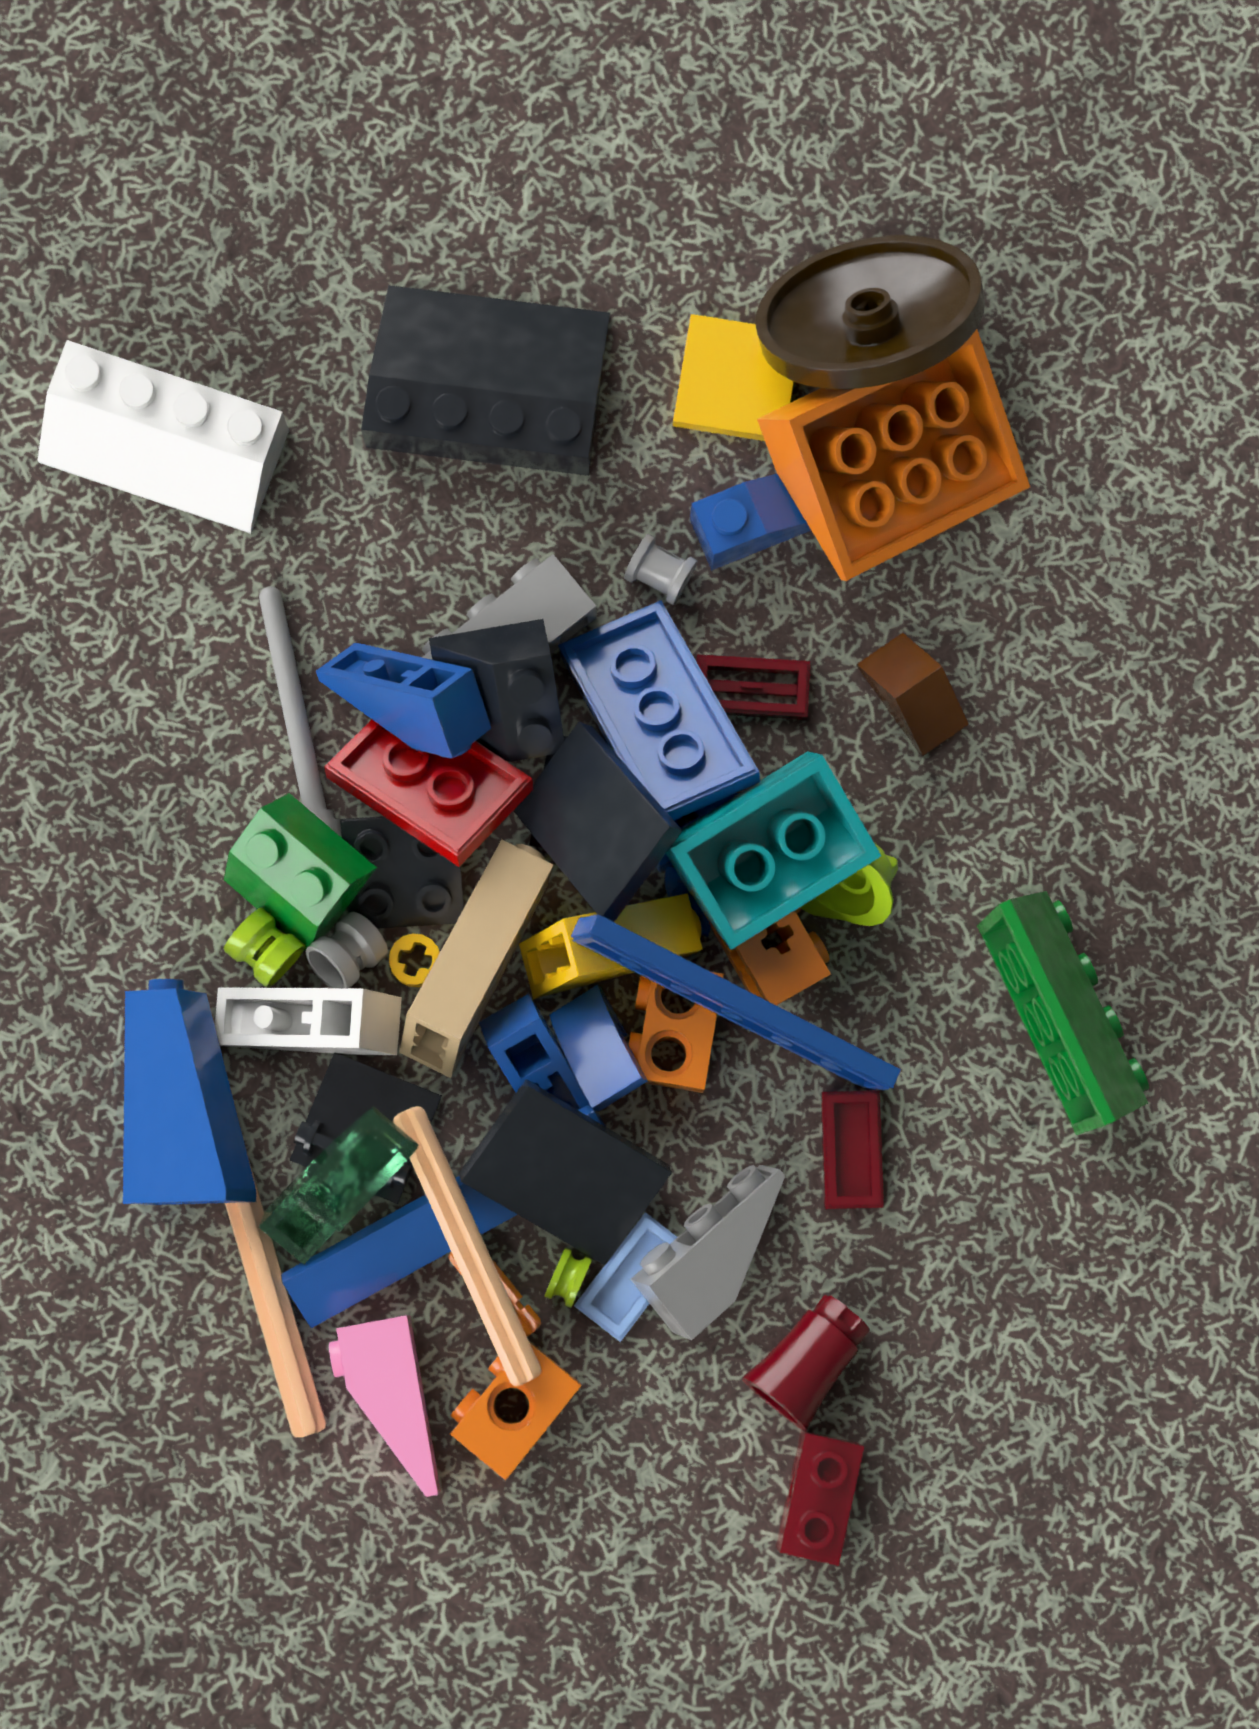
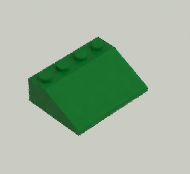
(1063, 1012)

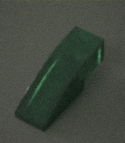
(337, 1184)

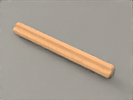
(469, 1249)
(276, 1318)

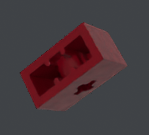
(819, 1498)

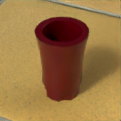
(808, 1361)

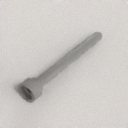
(294, 707)

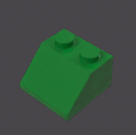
(296, 869)

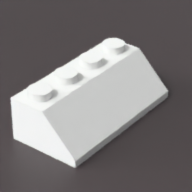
(160, 436)

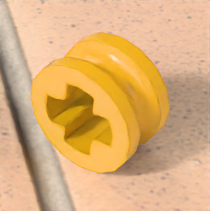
(407, 944)

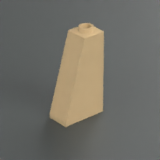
(474, 957)

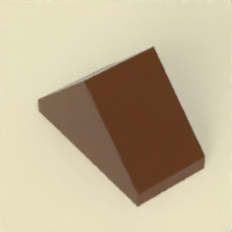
(914, 692)

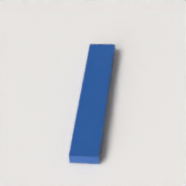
(734, 1003)
(383, 1253)

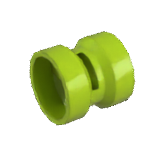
(264, 947)

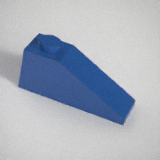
(745, 520)
(412, 697)
(530, 1051)

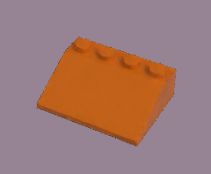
(896, 458)

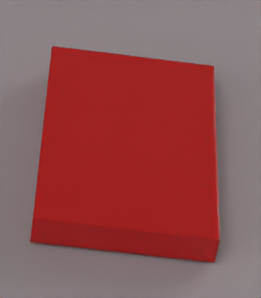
(433, 798)

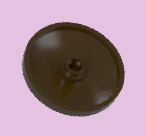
(870, 312)

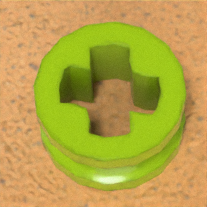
(568, 1277)

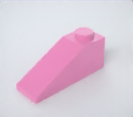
(387, 1385)

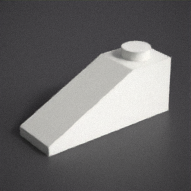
(309, 1020)

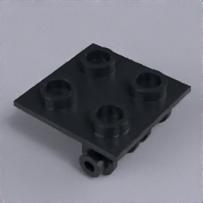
(410, 880)
(344, 1097)

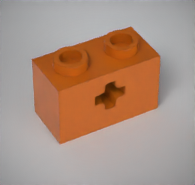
(781, 970)

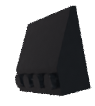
(486, 380)

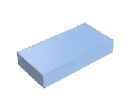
(612, 1296)

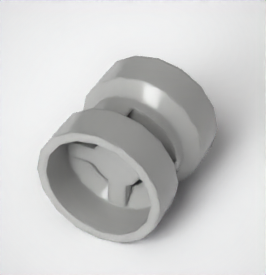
(349, 949)

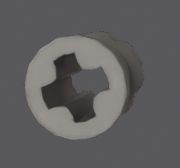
(660, 569)

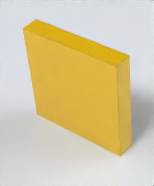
(727, 380)

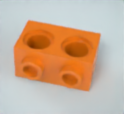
(690, 1030)

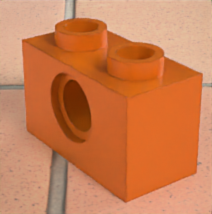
(506, 1443)

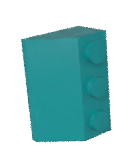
(772, 849)

